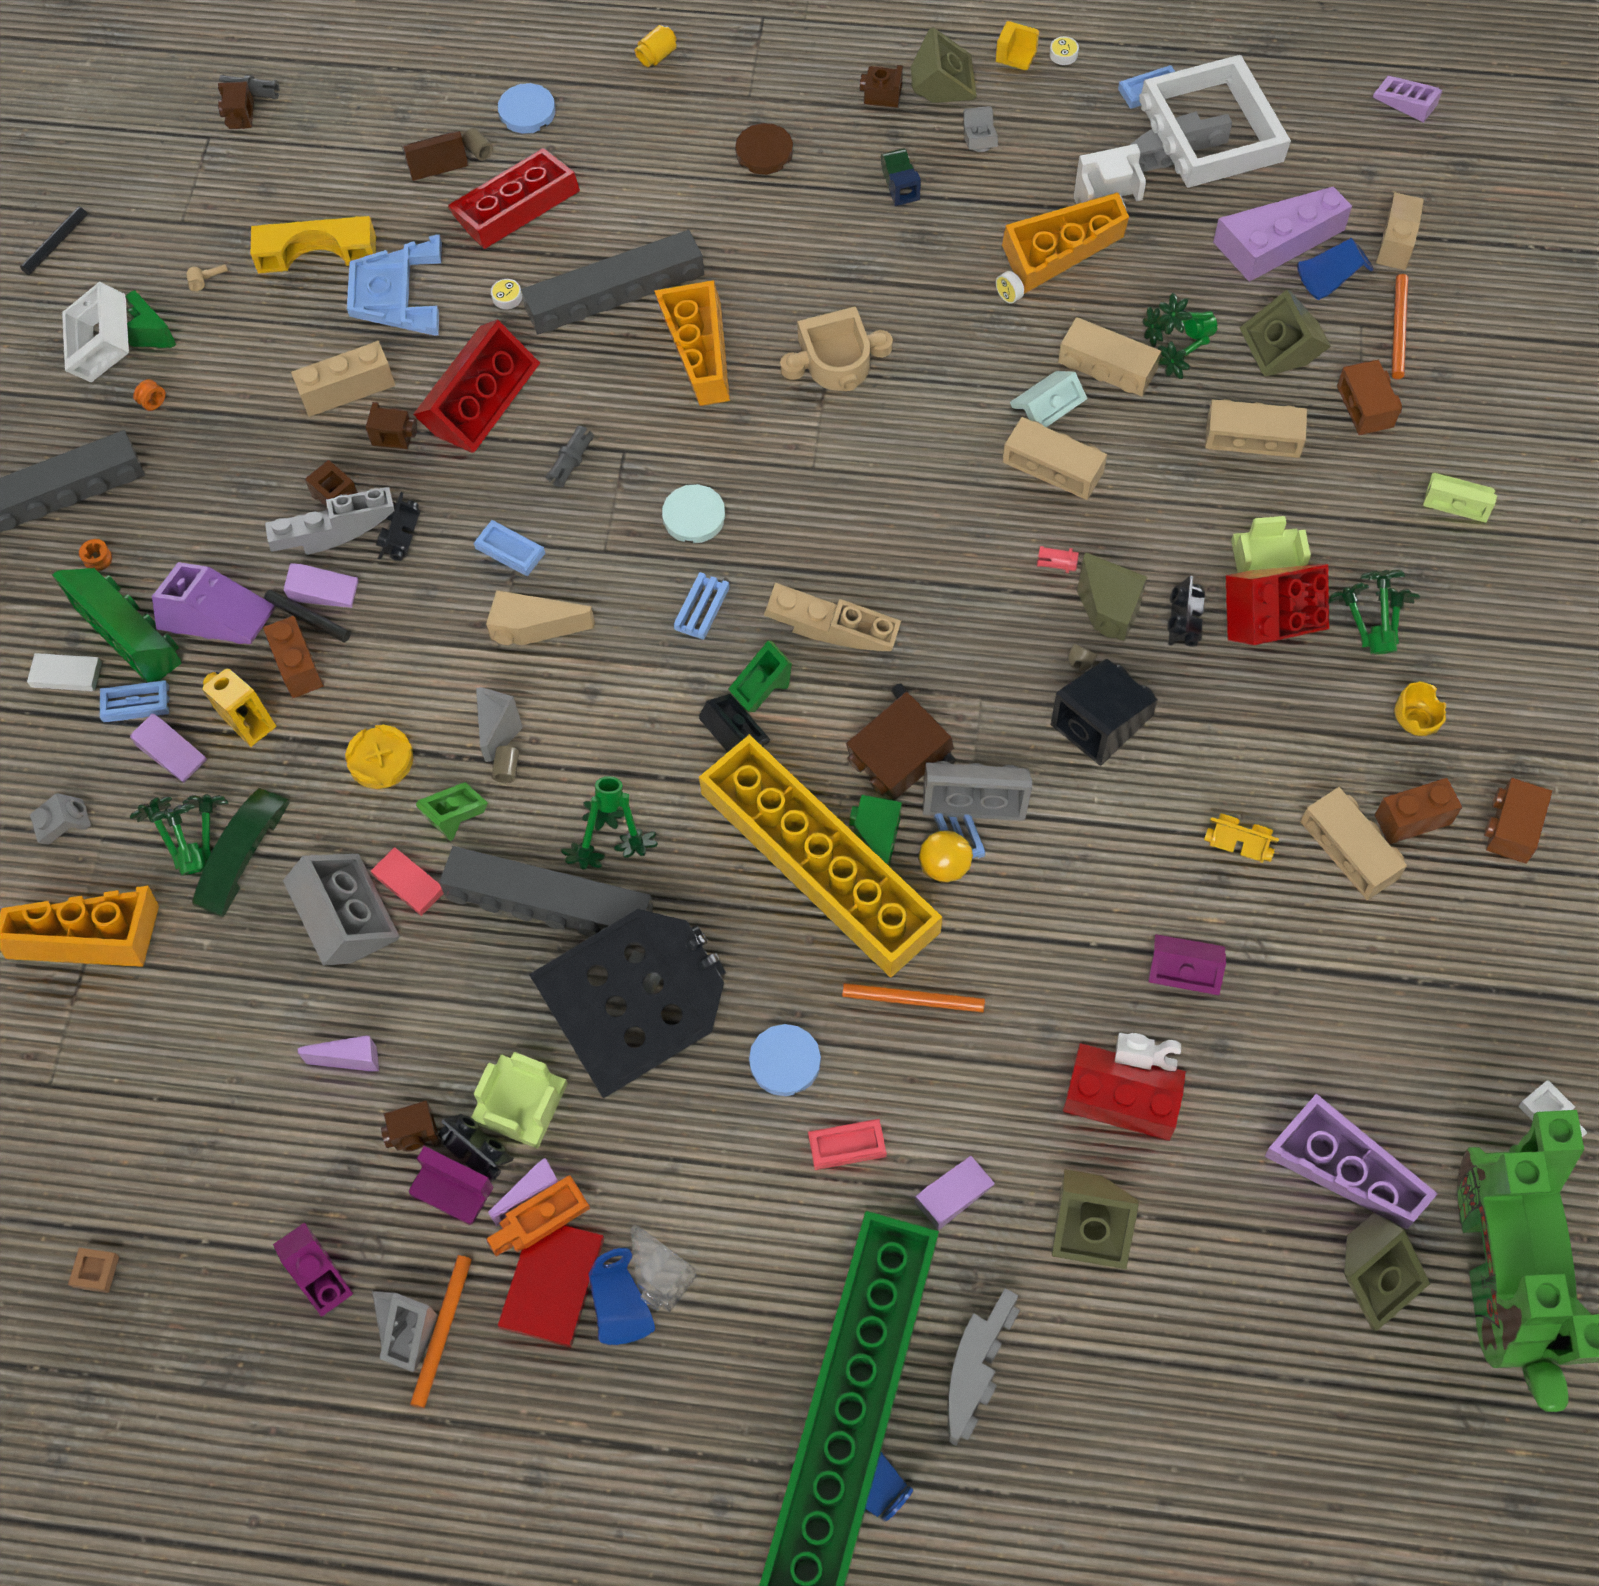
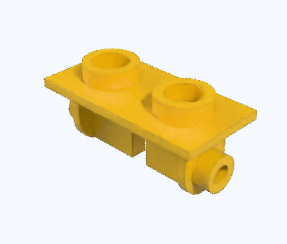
(1254, 841)

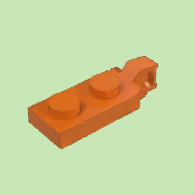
(539, 1217)

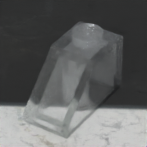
(659, 1271)

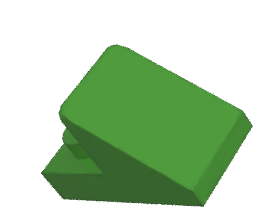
(451, 807)

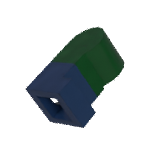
(899, 175)

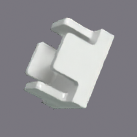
(1110, 173)

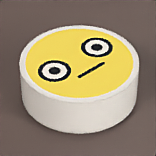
(1064, 50)
(1009, 287)
(506, 294)

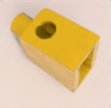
(230, 692)

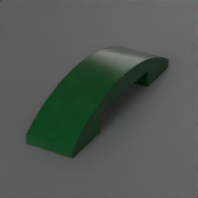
(235, 849)

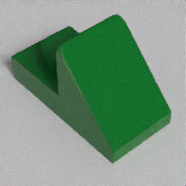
(146, 326)
(761, 676)

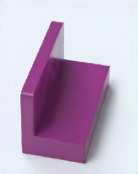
(1187, 964)
(450, 1186)

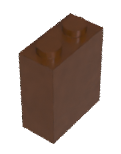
(898, 746)

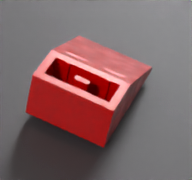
(1277, 603)

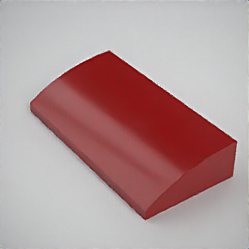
(514, 197)

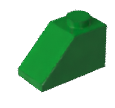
(877, 824)

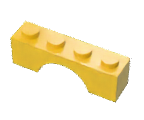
(278, 245)

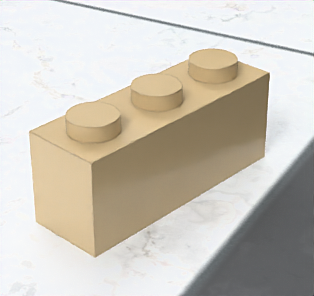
(1109, 356)
(343, 378)
(1256, 428)
(1054, 458)
(1353, 843)

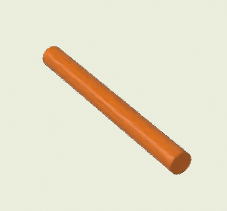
(1400, 321)
(913, 997)
(441, 1332)

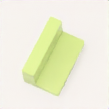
(1460, 497)

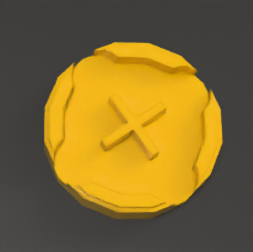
(379, 756)

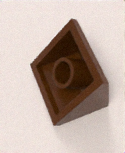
(435, 155)

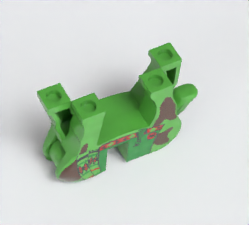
(1528, 1284)

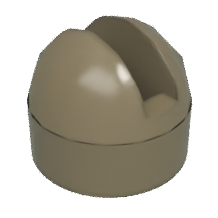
(1083, 655)

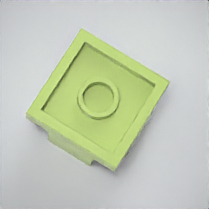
(1270, 546)
(518, 1098)

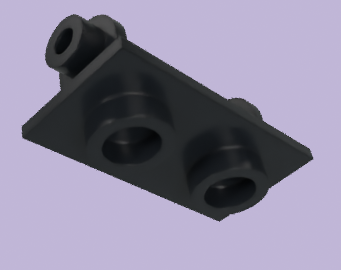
(393, 539)
(1186, 600)
(463, 1134)

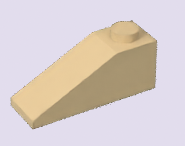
(1400, 231)
(533, 619)

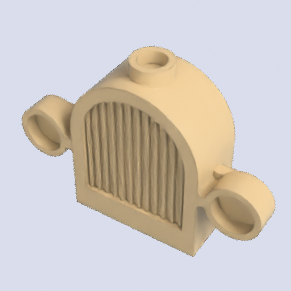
(835, 350)

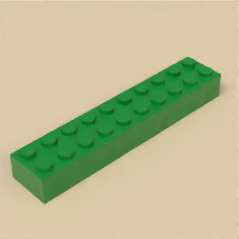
(851, 1405)

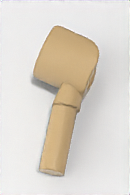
(196, 276)

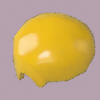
(1419, 709)
(945, 856)

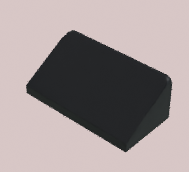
(730, 722)

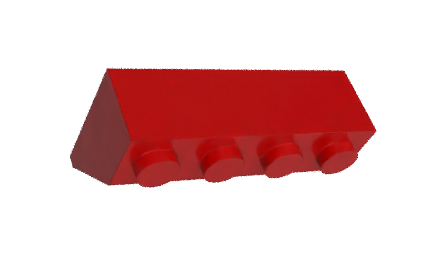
(477, 387)

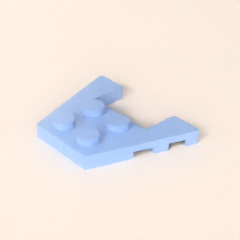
(381, 287)

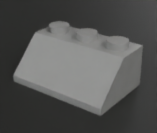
(976, 791)
(339, 907)

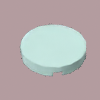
(693, 513)

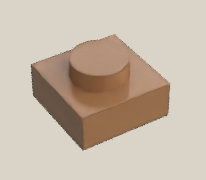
(93, 1270)

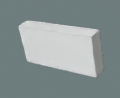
(64, 672)

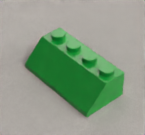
(119, 622)

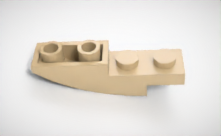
(832, 623)

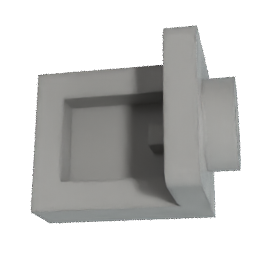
(979, 129)
(58, 816)

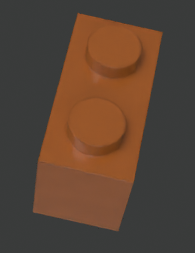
(1369, 397)
(293, 657)
(1418, 810)
(1517, 820)

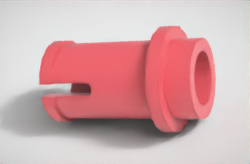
(1058, 559)

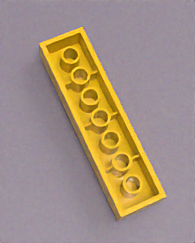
(821, 855)

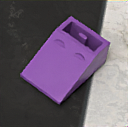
(208, 605)

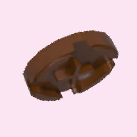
(764, 148)

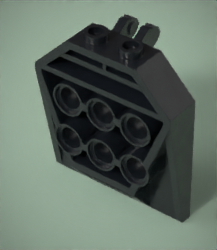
(674, 954)

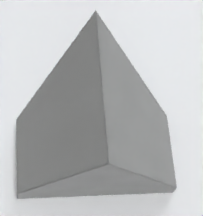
(497, 720)
(403, 1328)

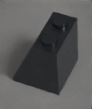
(1102, 710)

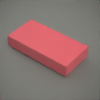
(407, 881)
(847, 1144)

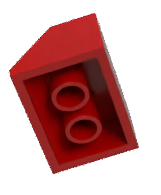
(1124, 1094)

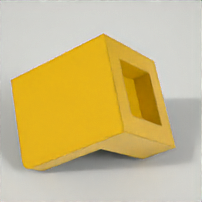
(1017, 45)

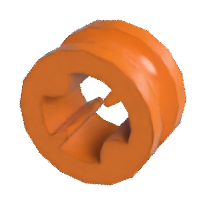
(149, 394)
(92, 546)

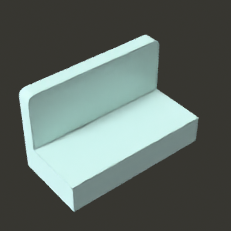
(1051, 397)

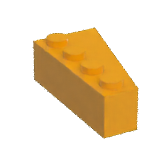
(1062, 238)
(697, 331)
(81, 930)

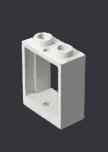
(91, 355)

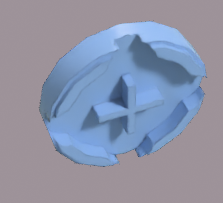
(526, 108)
(784, 1060)

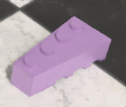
(1281, 230)
(1348, 1162)

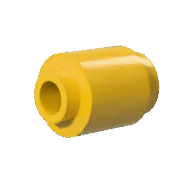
(655, 46)

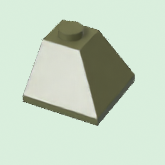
(943, 70)
(1284, 335)
(1110, 595)
(1094, 1220)
(1382, 1269)

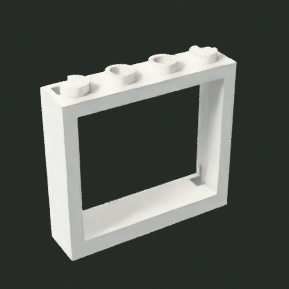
(1233, 71)

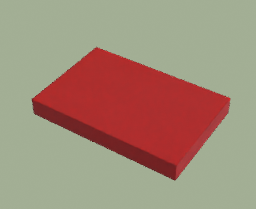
(551, 1286)

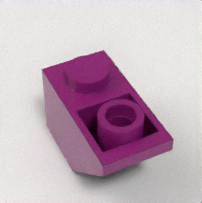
(312, 1269)

